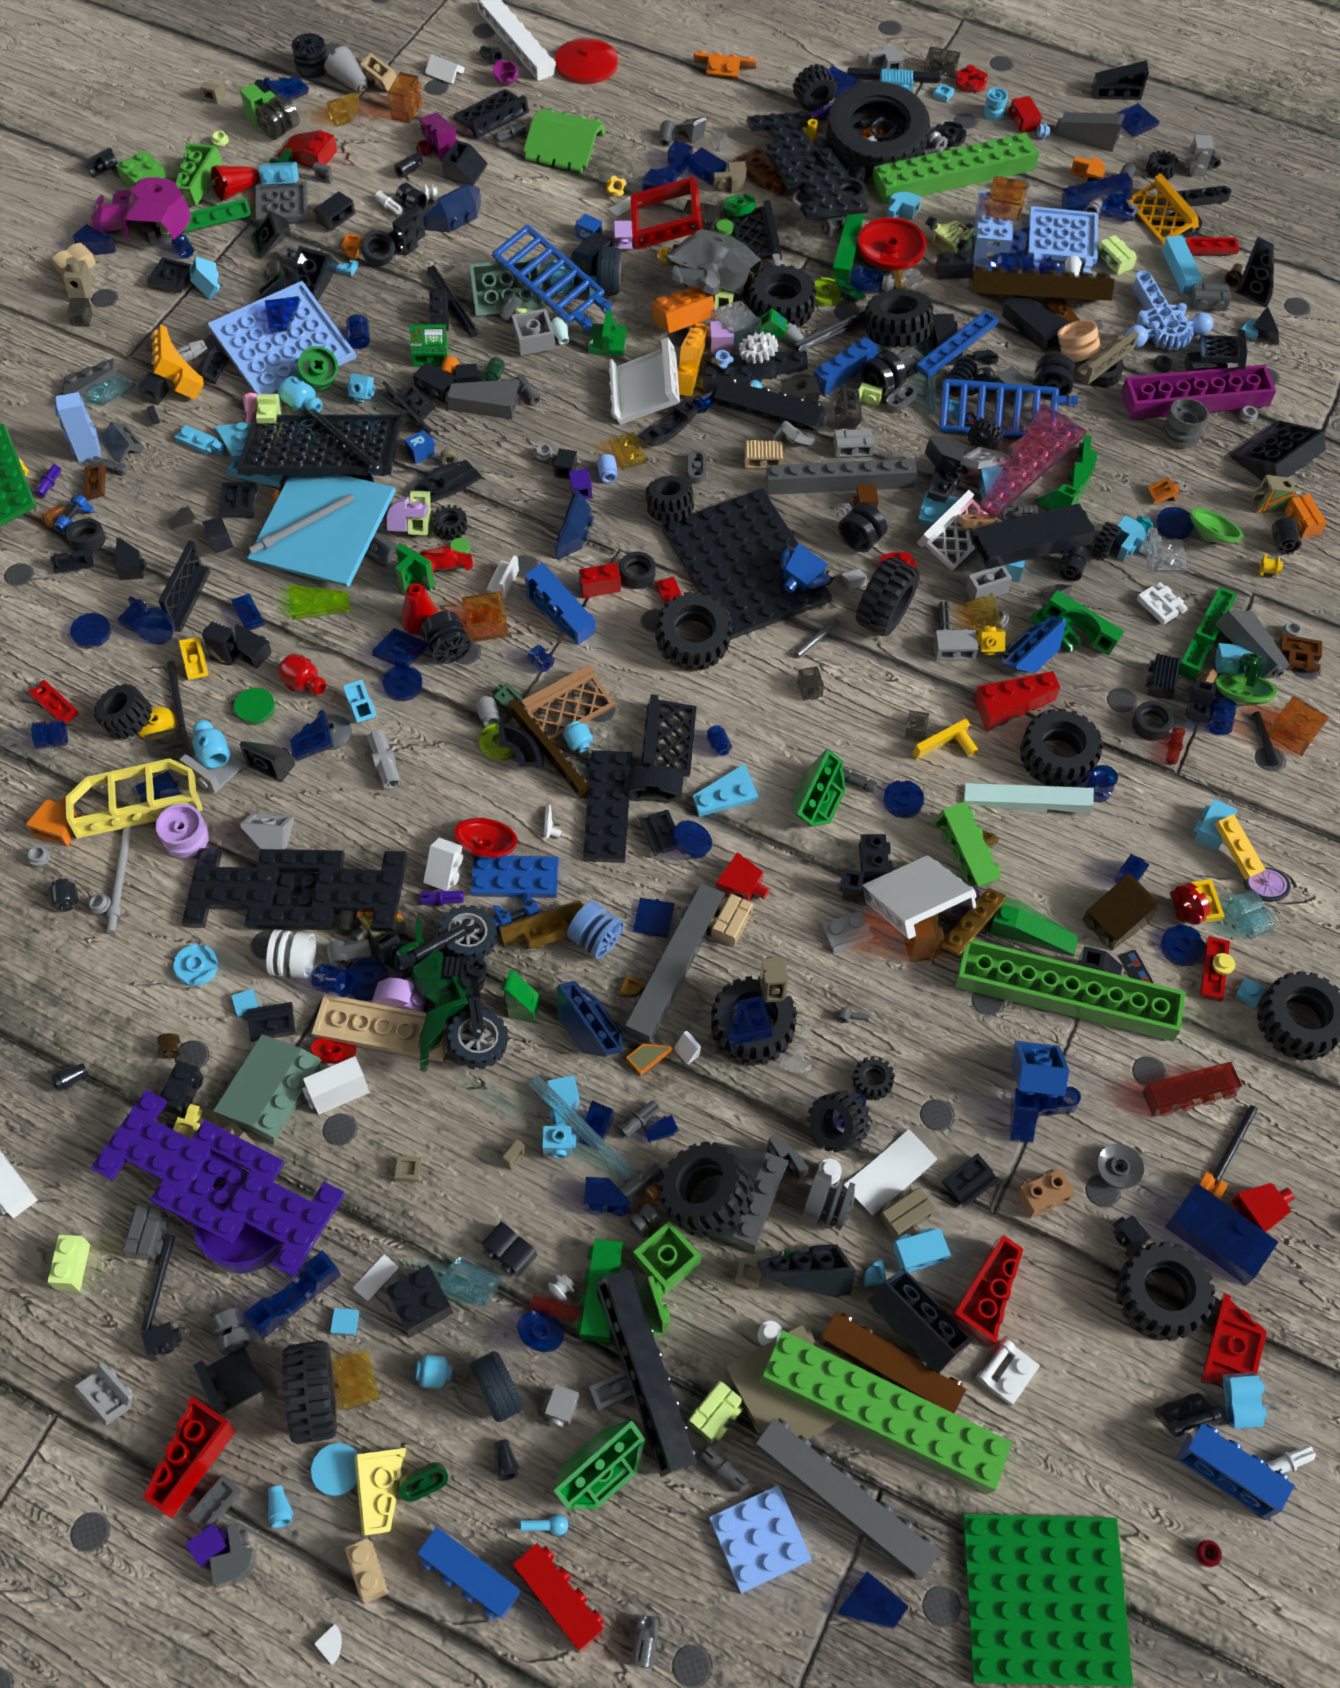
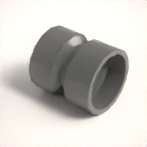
(230, 1330)

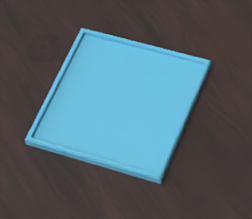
(332, 545)

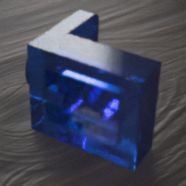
(128, 616)

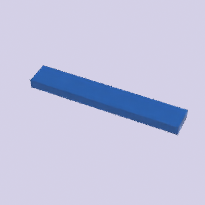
(956, 344)

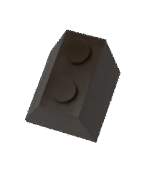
(1121, 912)

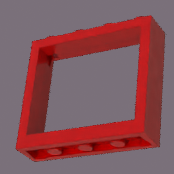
(668, 230)

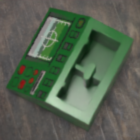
(428, 344)

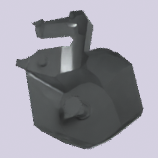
(722, 257)

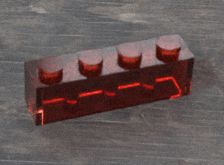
(1192, 1089)

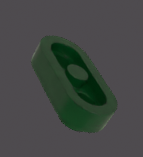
(423, 1482)

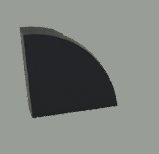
(153, 414)

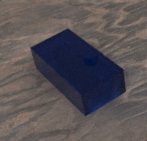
(1221, 1234)

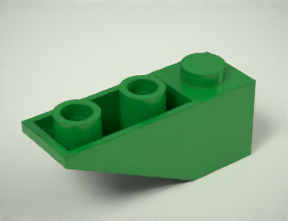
(520, 998)

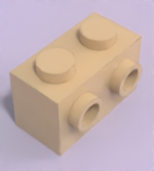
(378, 71)

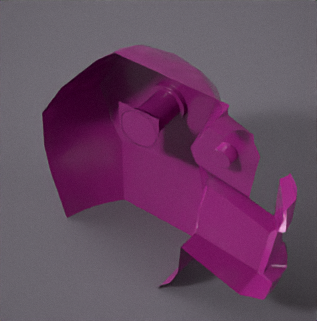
(146, 200)

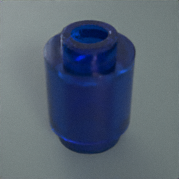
(718, 740)

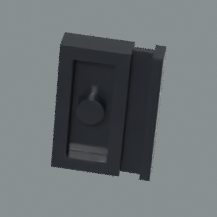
(658, 831)
(271, 1021)
(970, 1180)

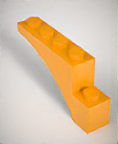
(690, 357)
(172, 366)

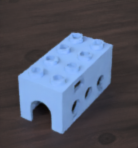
(989, 229)

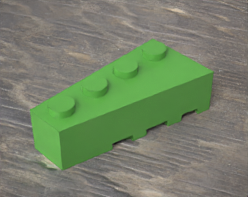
(196, 171)
(968, 845)

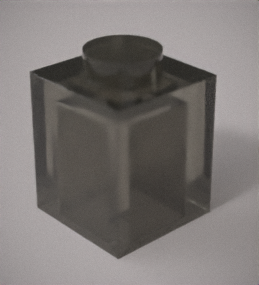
(79, 312)
(810, 683)

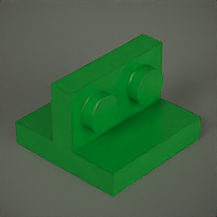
(607, 337)
(413, 569)

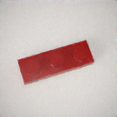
(1212, 245)
(1213, 983)

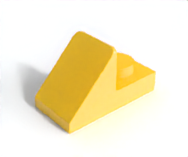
(194, 658)

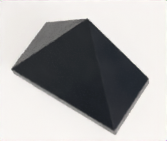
(272, 286)
(1266, 326)
(213, 364)

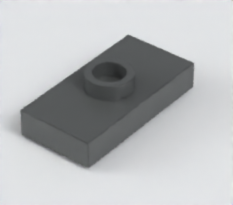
(214, 1503)

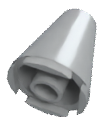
(346, 69)

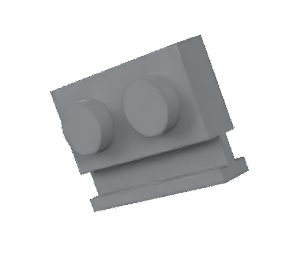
(847, 932)

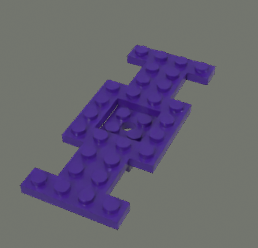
(191, 1170)

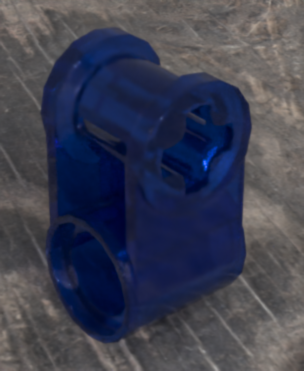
(1057, 1105)

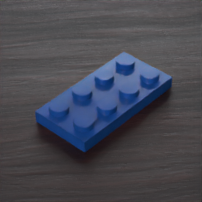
(515, 876)

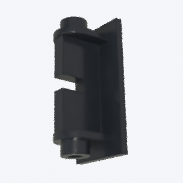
(77, 560)

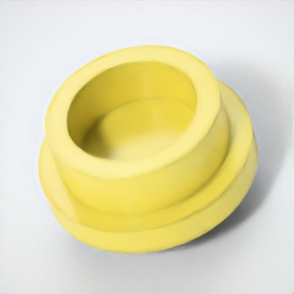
(1223, 964)

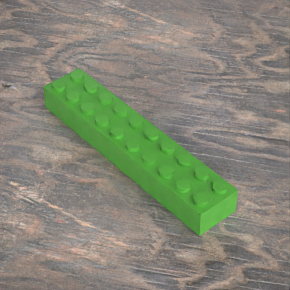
(956, 167)
(1071, 990)
(886, 1412)

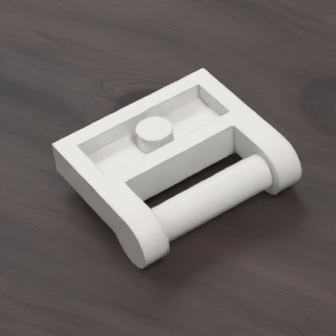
(1014, 1377)

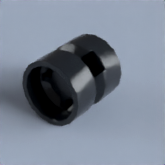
(409, 196)
(1286, 535)
(1073, 564)

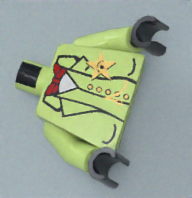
(951, 236)

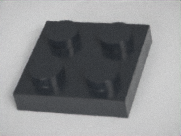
(170, 275)

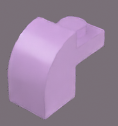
(623, 234)
(400, 511)
(398, 994)

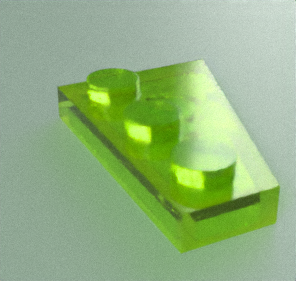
(315, 602)

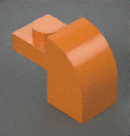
(1089, 169)

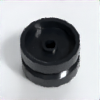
(1055, 371)
(884, 372)
(862, 527)

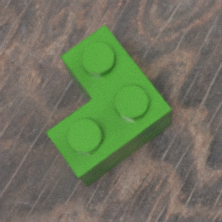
(252, 98)

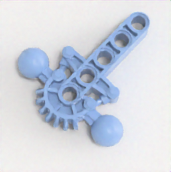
(1165, 322)

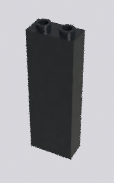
(1033, 536)

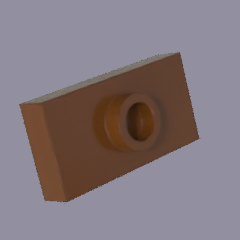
(1061, 309)

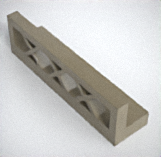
(1106, 357)

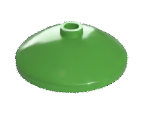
(1215, 527)
(1235, 688)

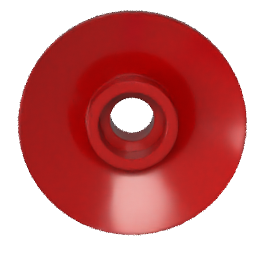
(332, 1051)

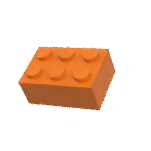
(682, 309)

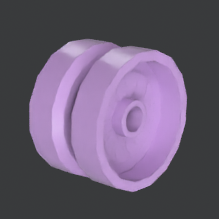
(182, 830)

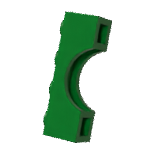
(1100, 631)
(605, 1261)

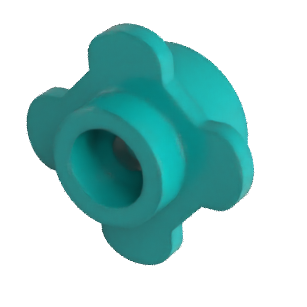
(1145, 522)

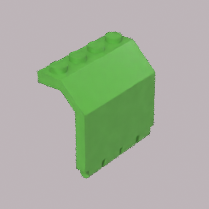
(562, 139)

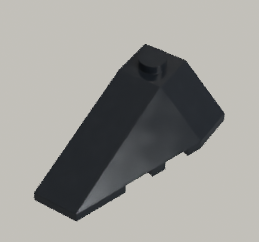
(313, 269)
(1258, 276)
(819, 1270)

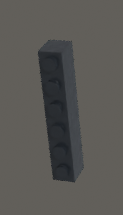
(769, 405)

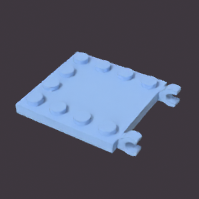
(1063, 235)

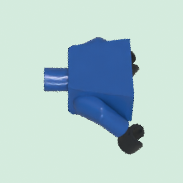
(803, 569)

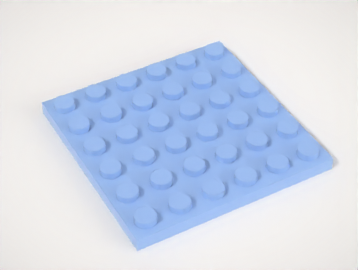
(272, 357)

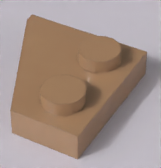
(972, 521)

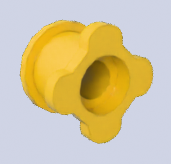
(619, 183)
(1270, 566)

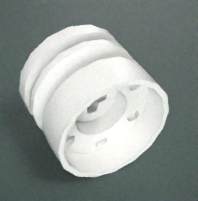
(291, 954)

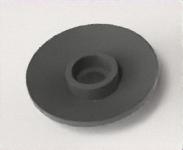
(340, 731)
(1127, 1159)

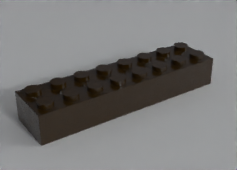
(1041, 284)

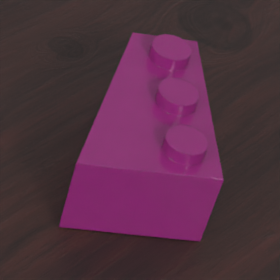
(438, 132)

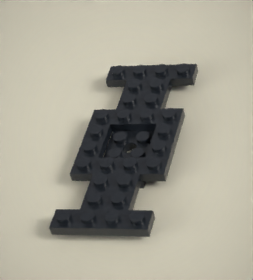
(798, 167)
(279, 873)

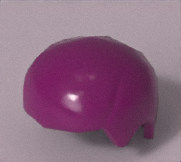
(505, 72)

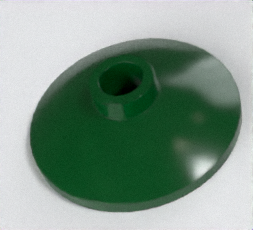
(849, 291)

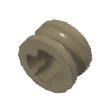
(448, 456)

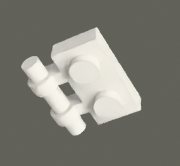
(1161, 603)

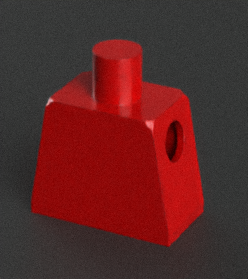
(742, 879)
(1264, 1205)

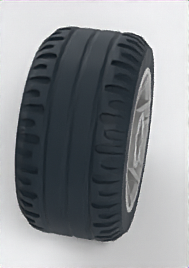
(609, 269)
(496, 1386)

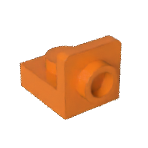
(1163, 490)

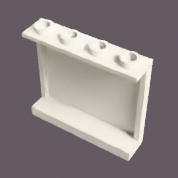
(644, 384)
(916, 893)

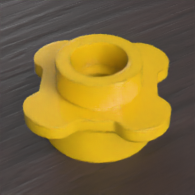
(663, 255)

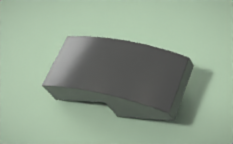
(782, 1150)

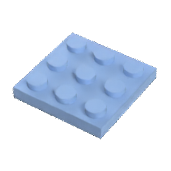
(760, 1539)

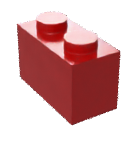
(1025, 114)
(599, 580)

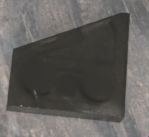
(169, 744)

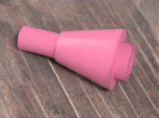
(250, 406)

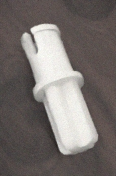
(388, 203)
(1292, 1460)

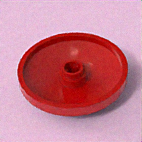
(586, 61)
(891, 243)

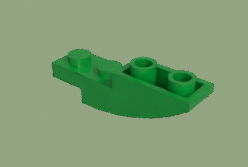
(1084, 467)

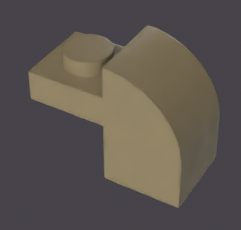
(733, 179)

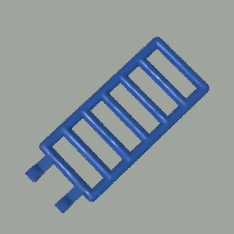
(575, 315)
(1056, 400)

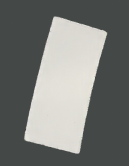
(891, 1172)

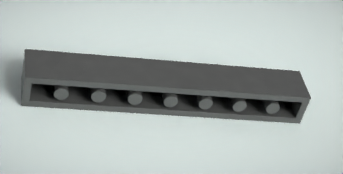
(840, 476)
(674, 964)
(847, 1499)

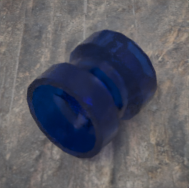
(183, 246)
(543, 660)

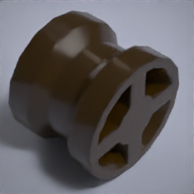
(168, 1046)

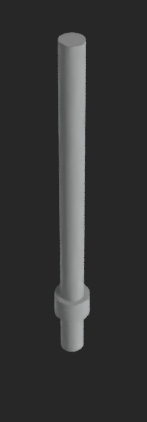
(268, 541)
(114, 910)

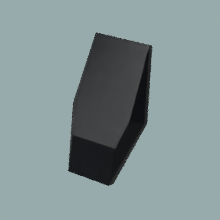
(448, 480)

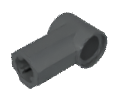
(342, 953)

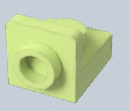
(870, 394)

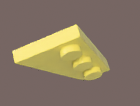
(377, 1487)

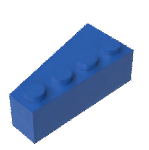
(558, 604)

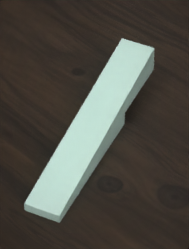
(1030, 797)

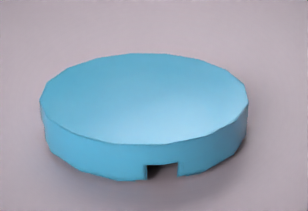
(195, 965)
(335, 1470)

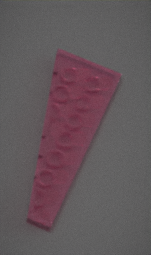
(1041, 446)

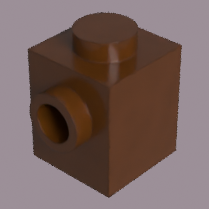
(866, 493)

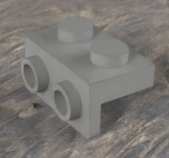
(105, 1394)

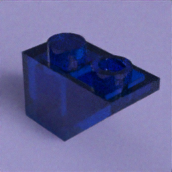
(94, 240)
(1023, 1116)
(604, 1196)

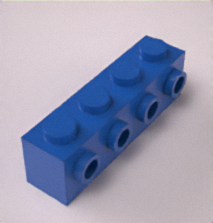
(844, 366)
(468, 1573)

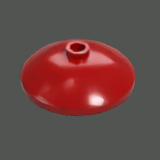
(485, 837)

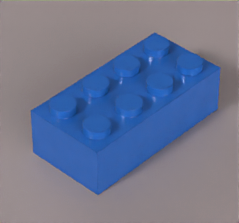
(1235, 1471)

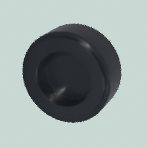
(1162, 363)

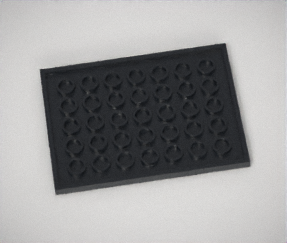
(306, 448)
(736, 558)

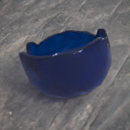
(1049, 264)

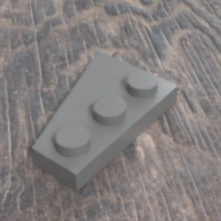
(983, 458)

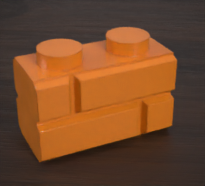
(1306, 514)

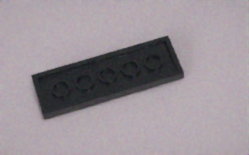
(607, 807)

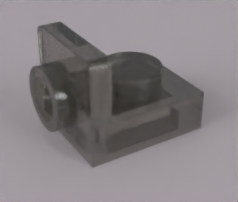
(916, 725)

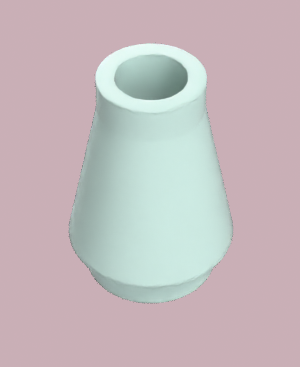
(560, 330)

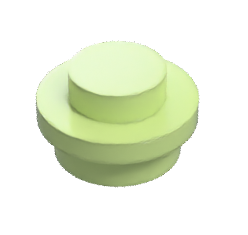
(219, 138)

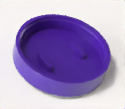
(247, 1254)

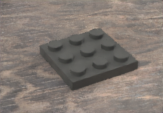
(284, 199)

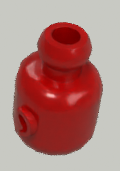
(300, 675)

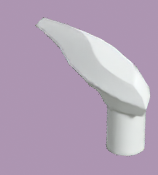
(548, 830)

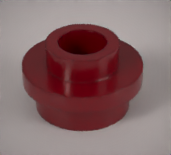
(424, 147)
(1213, 1548)

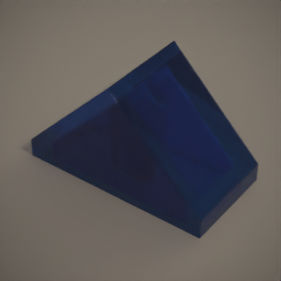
(599, 1119)

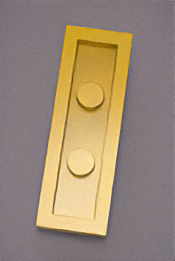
(1239, 846)

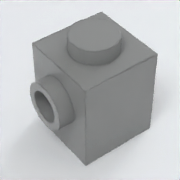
(560, 1406)

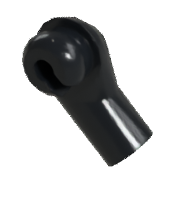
(987, 355)

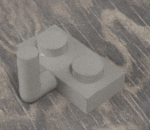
(793, 434)

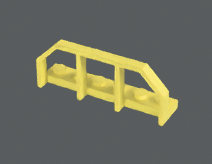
(130, 815)

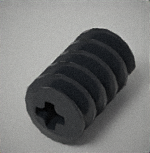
(962, 370)

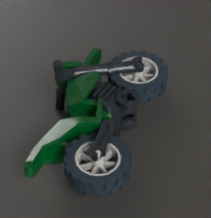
(454, 987)

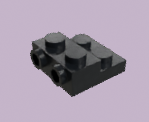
(408, 230)

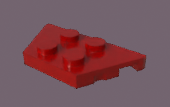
(1234, 1344)

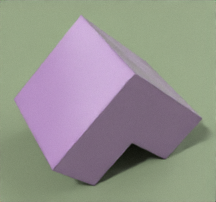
(720, 338)

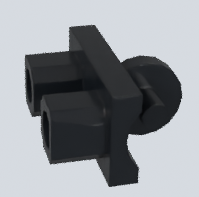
(101, 162)

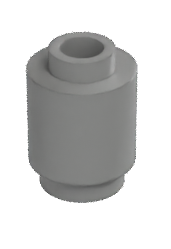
(487, 710)

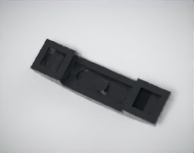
(672, 425)

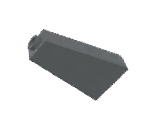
(1091, 128)
(485, 398)
(1246, 630)

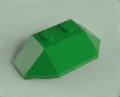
(820, 790)
(600, 1467)

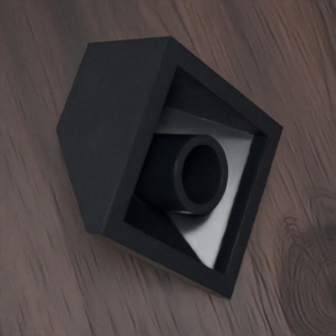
(269, 233)
(268, 759)

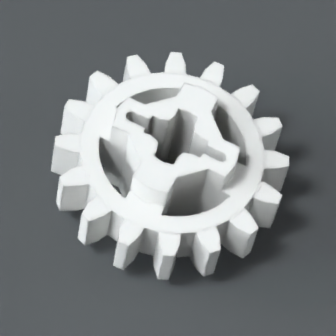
(758, 347)

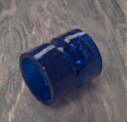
(357, 331)
(1221, 716)
(46, 734)
(1103, 780)
(332, 980)

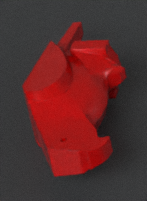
(446, 558)

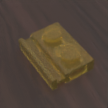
(628, 450)
(983, 612)
(356, 1380)

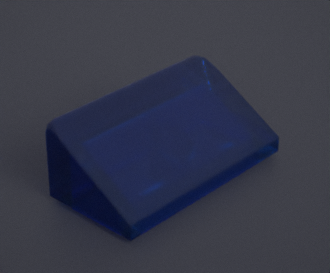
(1019, 242)

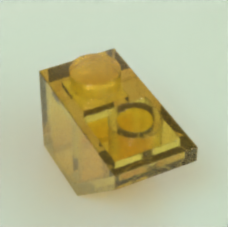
(343, 109)

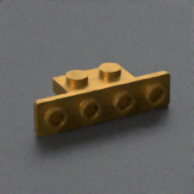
(973, 921)
(541, 927)

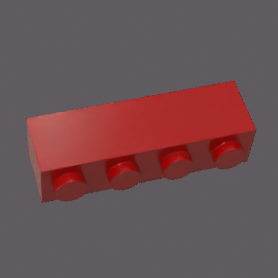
(558, 1596)

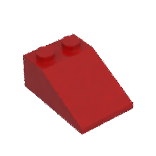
(311, 148)

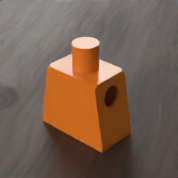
(51, 822)

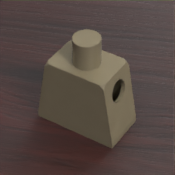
(77, 278)

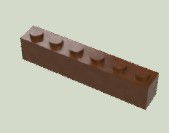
(889, 1363)

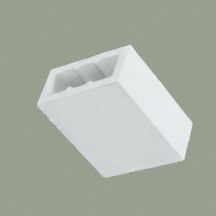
(335, 1086)

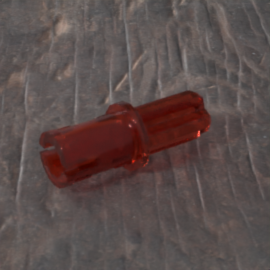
(1175, 745)
(554, 1308)

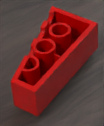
(985, 1298)
(188, 1457)

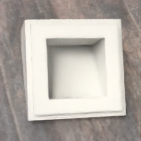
(854, 579)
(687, 1048)

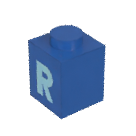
(587, 226)
(420, 446)

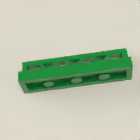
(218, 214)

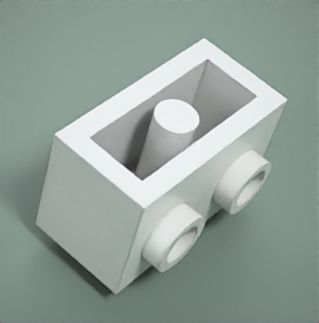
(443, 864)

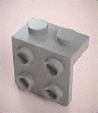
(212, 778)

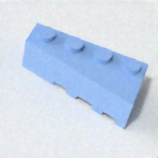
(78, 426)

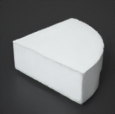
(330, 1644)

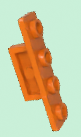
(724, 65)

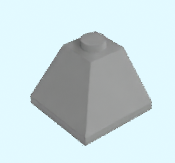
(268, 830)

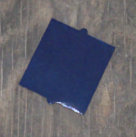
(163, 787)
(653, 917)

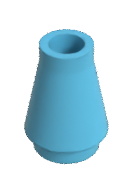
(279, 1509)

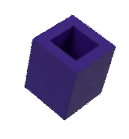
(581, 481)
(209, 1544)

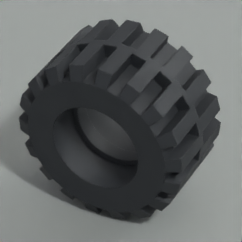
(814, 87)
(669, 498)
(122, 711)
(824, 1128)

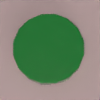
(739, 205)
(254, 705)

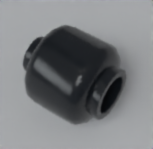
(63, 894)

